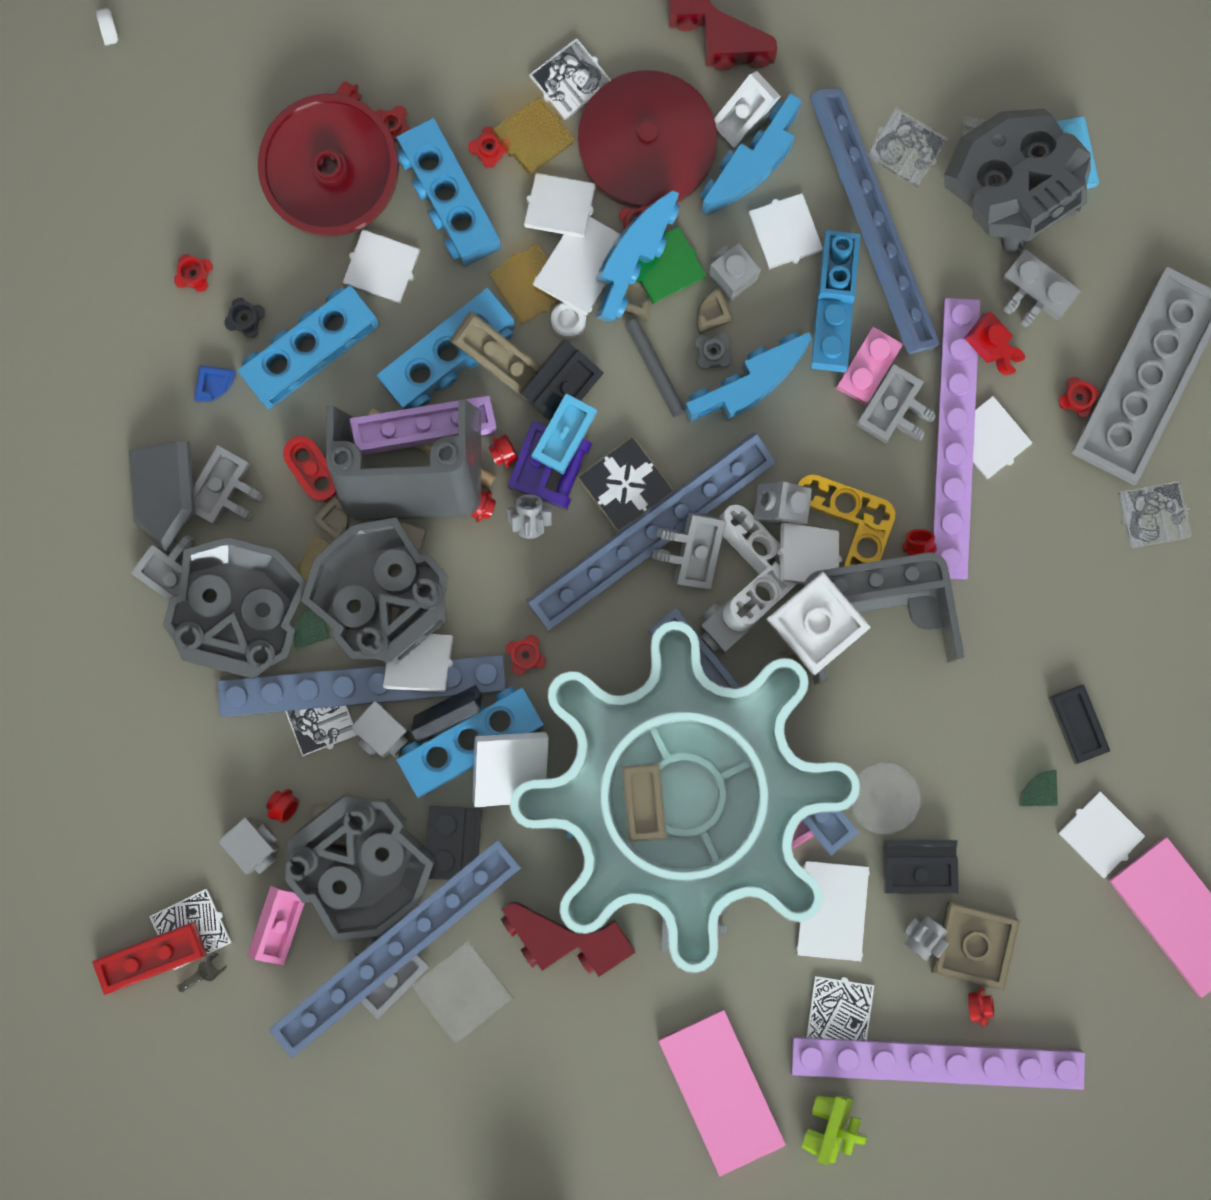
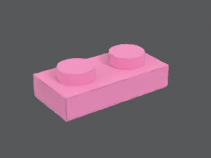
(869, 366)
(276, 926)

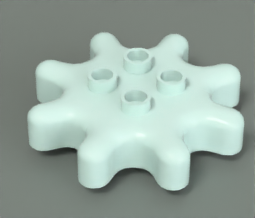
(726, 793)

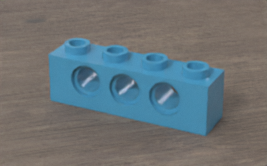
(429, 143)
(425, 354)
(302, 366)
(415, 757)

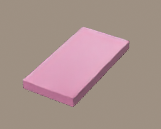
(1172, 909)
(721, 1092)

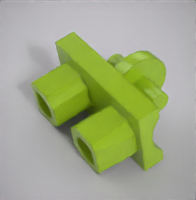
(827, 1144)

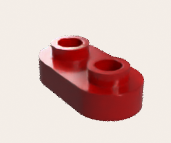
(311, 470)

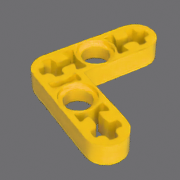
(865, 528)

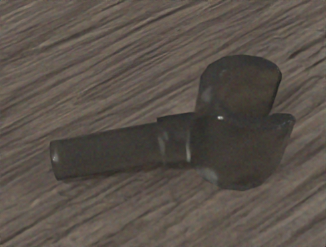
(206, 971)

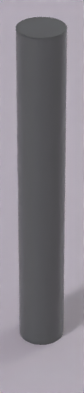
(655, 367)

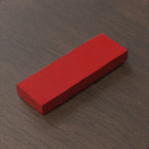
(149, 958)

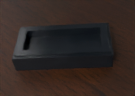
(446, 713)
(1079, 724)

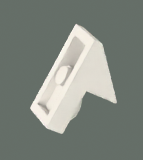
(746, 109)

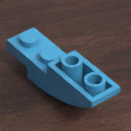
(748, 167)
(638, 241)
(835, 301)
(763, 374)

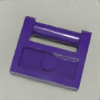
(533, 476)

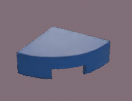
(213, 383)

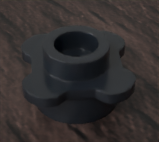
(240, 308)

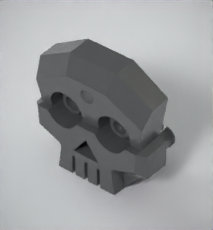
(1031, 189)
(359, 570)
(242, 578)
(377, 888)

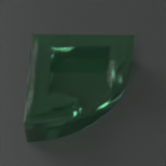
(310, 630)
(1041, 790)

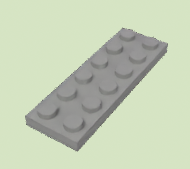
(1148, 378)

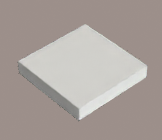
(818, 623)
(506, 763)

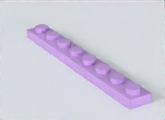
(955, 436)
(938, 1063)

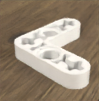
(768, 574)

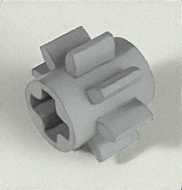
(529, 516)
(926, 938)

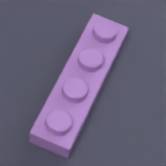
(415, 426)

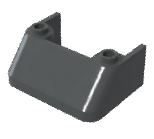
(435, 491)
(911, 580)

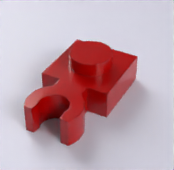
(991, 342)

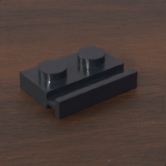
(561, 373)
(453, 839)
(920, 866)

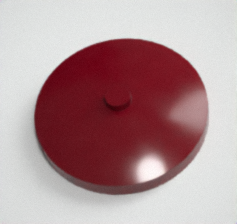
(647, 138)
(328, 165)

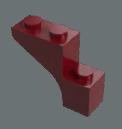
(725, 38)
(550, 941)

